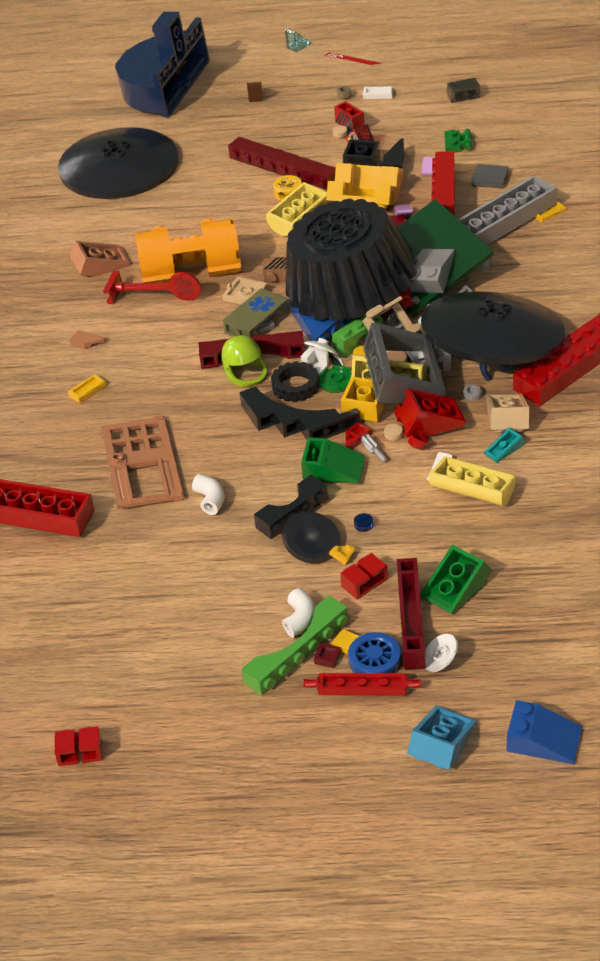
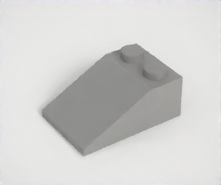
(432, 270)

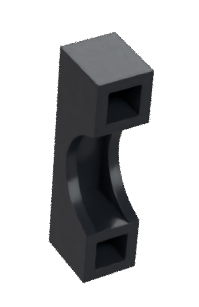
(272, 518)

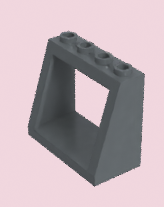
(391, 386)

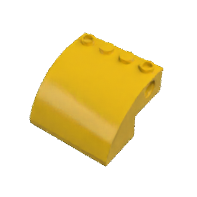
(367, 183)

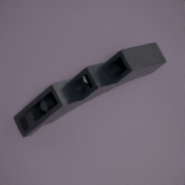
(290, 420)

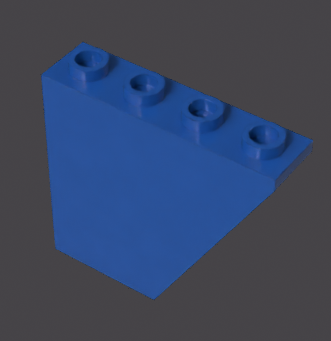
(318, 329)

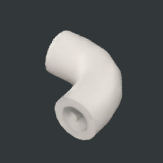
(213, 493)
(303, 614)

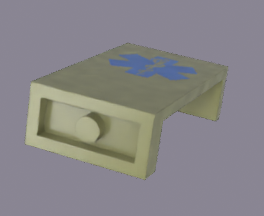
(254, 313)

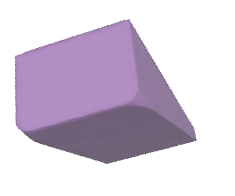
(405, 210)

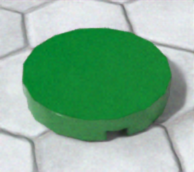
(335, 379)

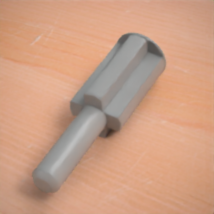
(373, 446)

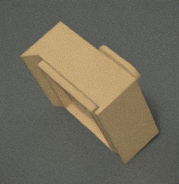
(379, 310)

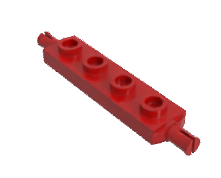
(362, 684)

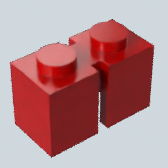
(369, 570)
(67, 745)

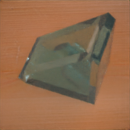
(295, 41)

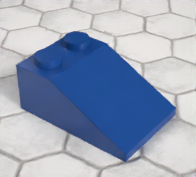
(542, 733)

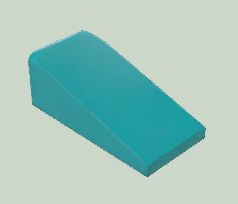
(504, 445)

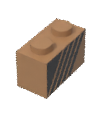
(274, 269)

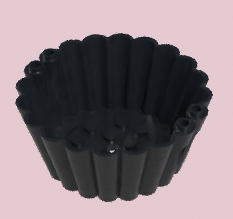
(346, 260)

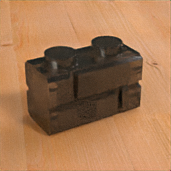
(463, 90)

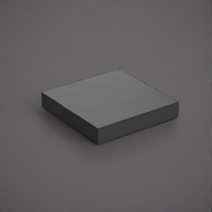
(490, 176)

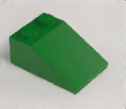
(455, 580)

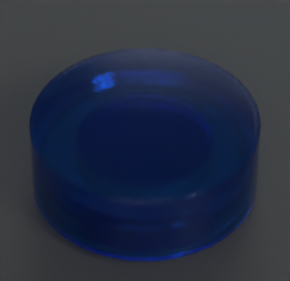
(363, 522)

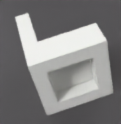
(317, 358)

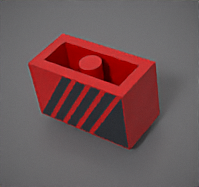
(348, 116)

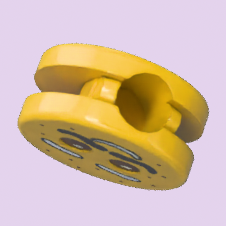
(285, 185)

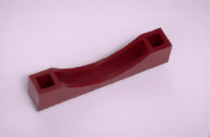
(287, 345)
(410, 614)

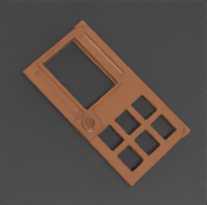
(149, 456)

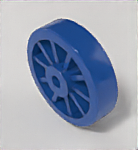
(374, 658)

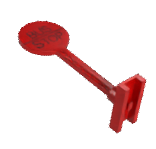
(181, 284)

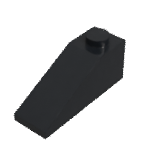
(394, 156)

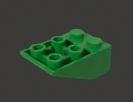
(331, 461)

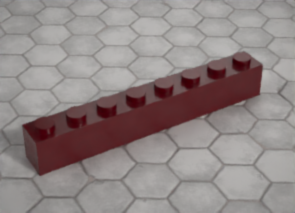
(281, 162)

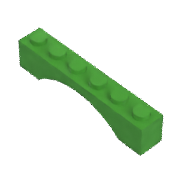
(268, 669)

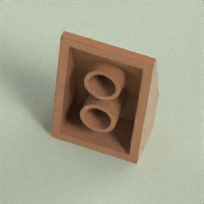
(97, 258)

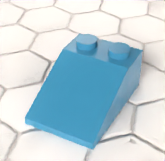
(440, 737)

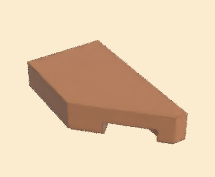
(85, 339)

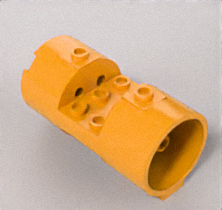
(215, 246)

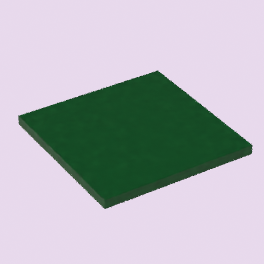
(439, 229)

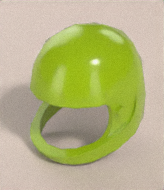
(241, 351)

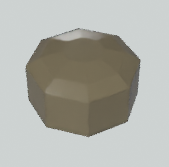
(344, 92)

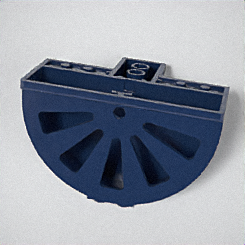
(152, 65)

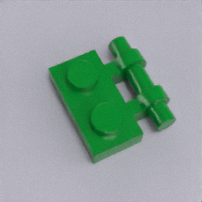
(456, 141)

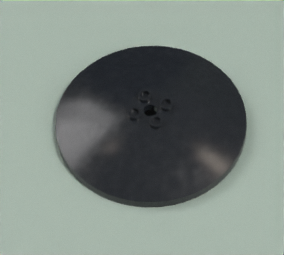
(118, 163)
(492, 328)

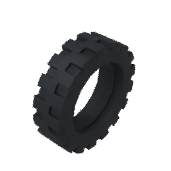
(295, 393)

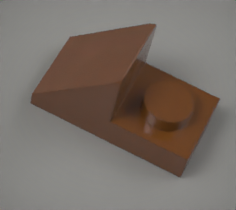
(255, 92)

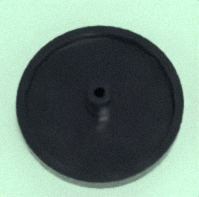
(310, 537)

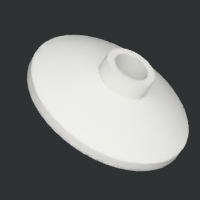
(321, 344)
(440, 652)

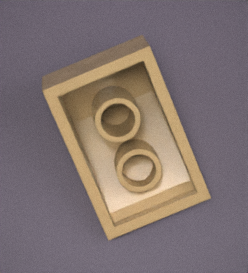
(507, 412)

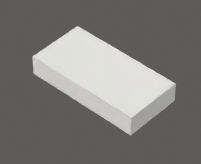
(378, 92)

